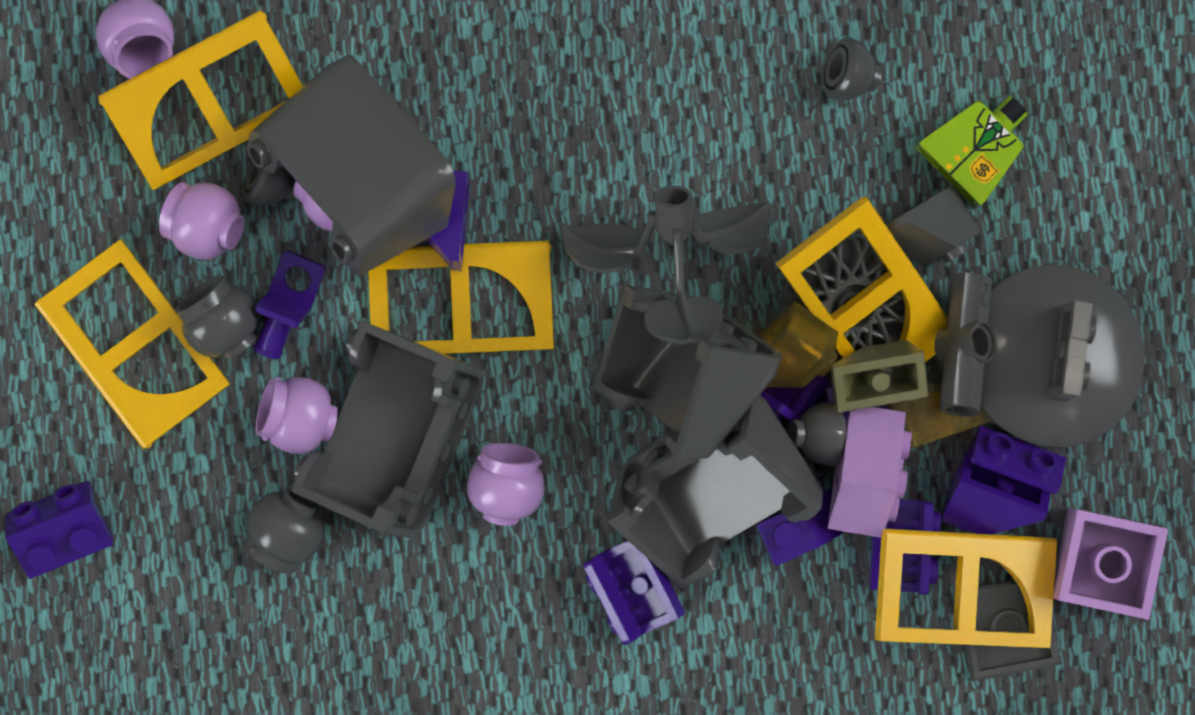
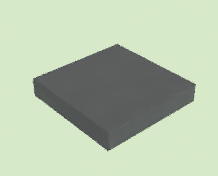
(1004, 609)

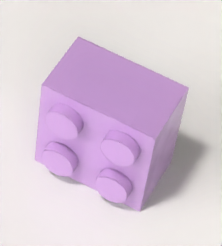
(870, 472)
(1109, 563)

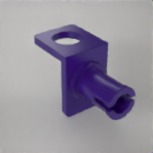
(284, 305)

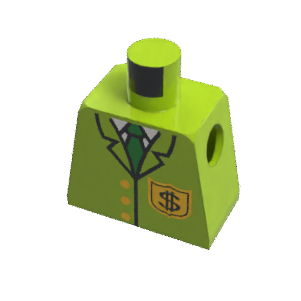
(975, 148)

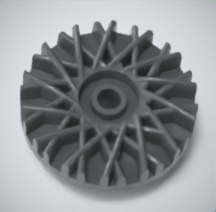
(843, 275)

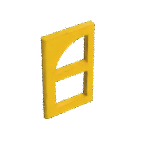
(135, 100)
(522, 263)
(922, 311)
(143, 413)
(1026, 558)

